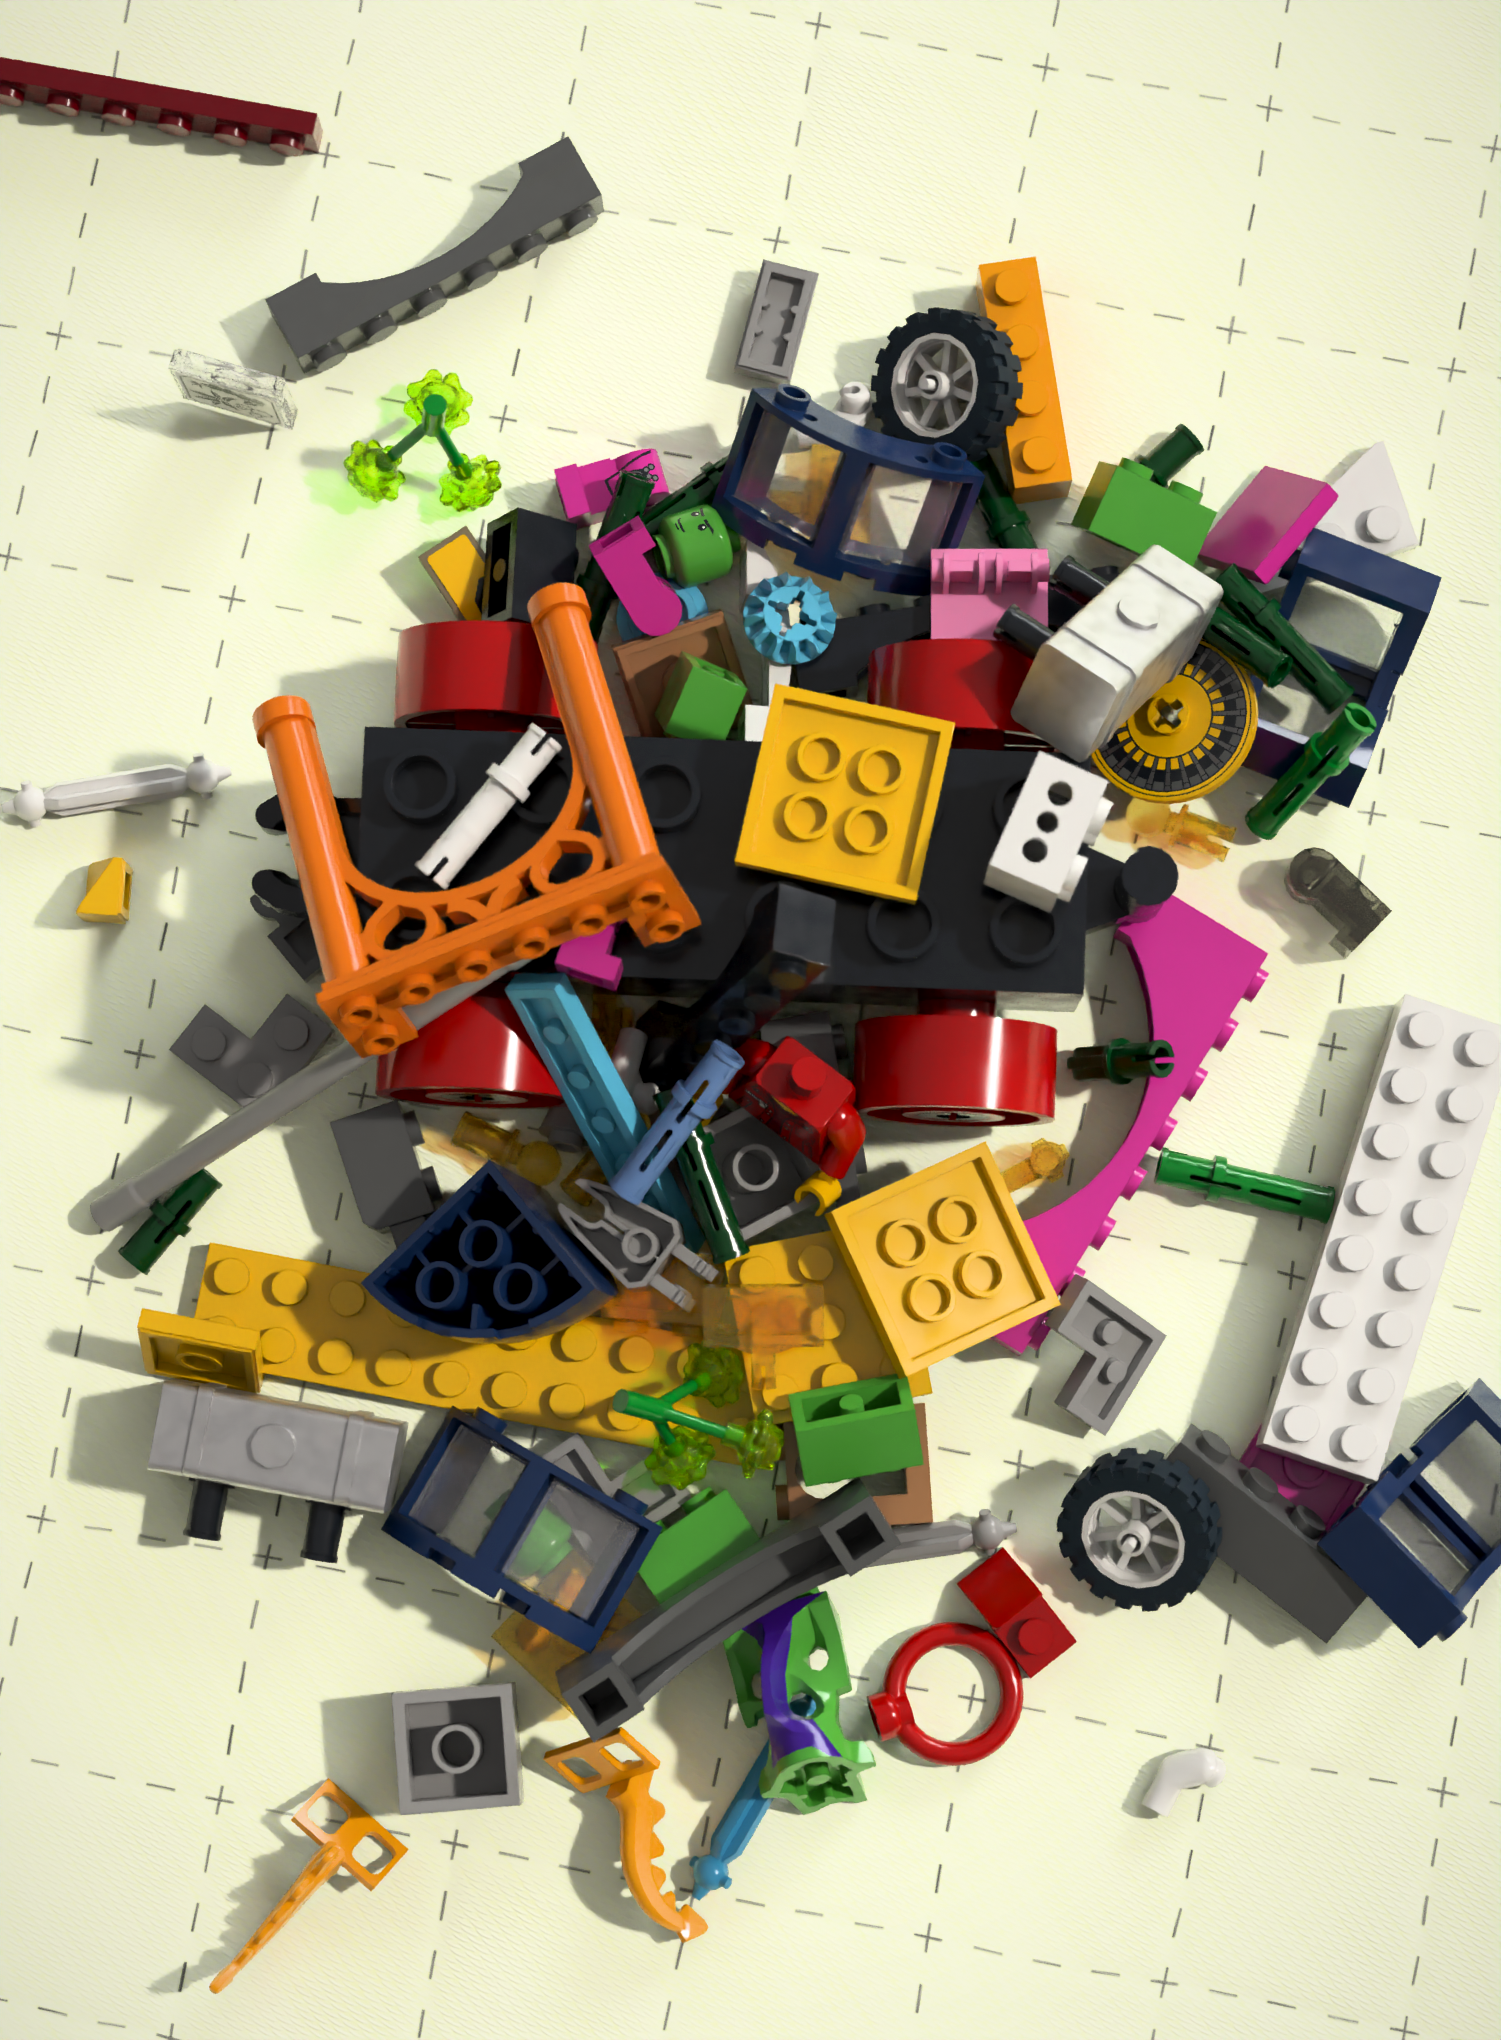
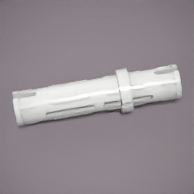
(489, 805)

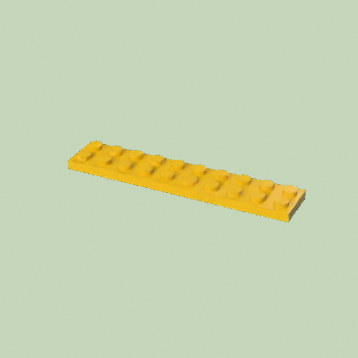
(333, 1333)

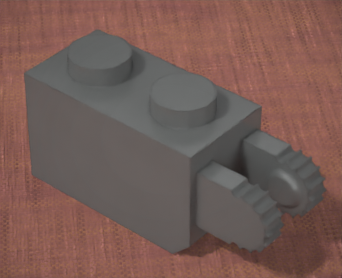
(386, 1169)

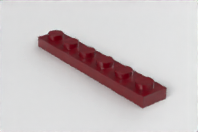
(171, 108)

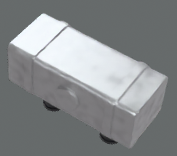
(1111, 651)
(276, 1447)

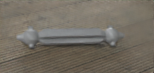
(948, 1538)

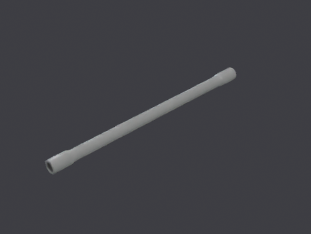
(140, 1191)

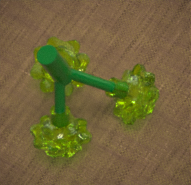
(437, 410)
(683, 1454)

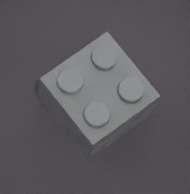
(758, 1171)
(457, 1748)

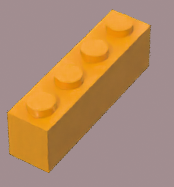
(1036, 443)

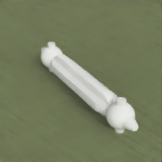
(116, 789)

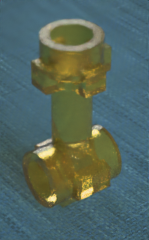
(1044, 1163)

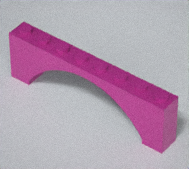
(1190, 985)

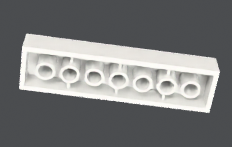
(1385, 1241)

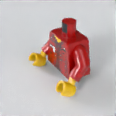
(802, 1104)

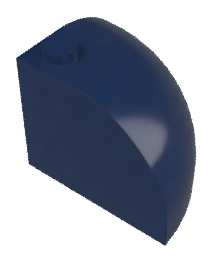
(493, 1266)

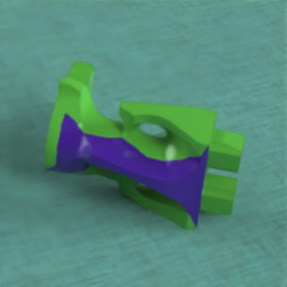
(809, 1754)

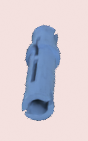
(718, 1068)

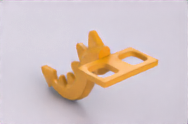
(638, 1816)
(333, 1852)

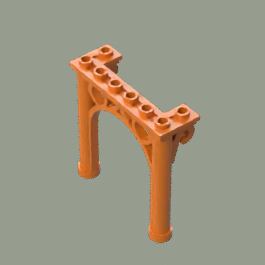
(625, 881)

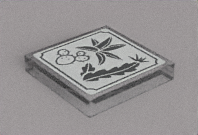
(233, 388)

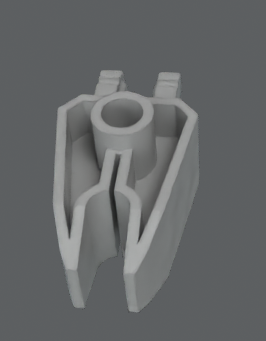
(644, 1250)

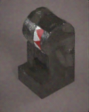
(1337, 894)

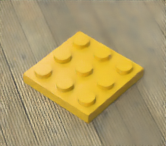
(844, 793)
(942, 1260)
(850, 1338)

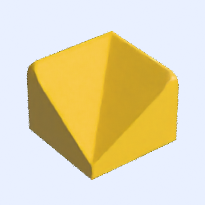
(107, 892)

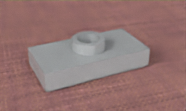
(776, 322)

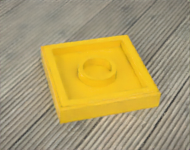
(201, 1350)

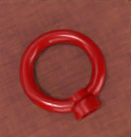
(893, 1713)

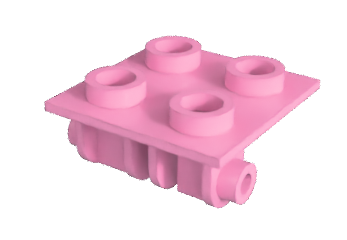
(979, 585)

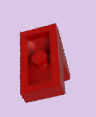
(1016, 1612)

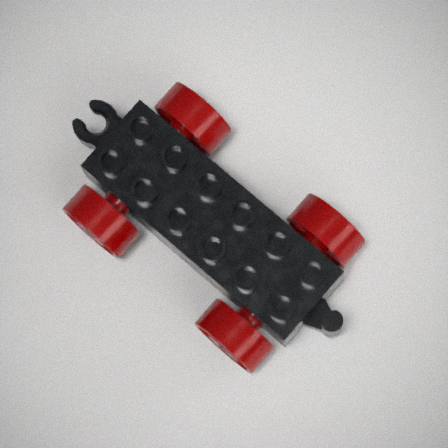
(955, 954)

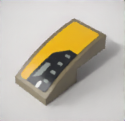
(458, 573)

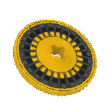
(1199, 753)

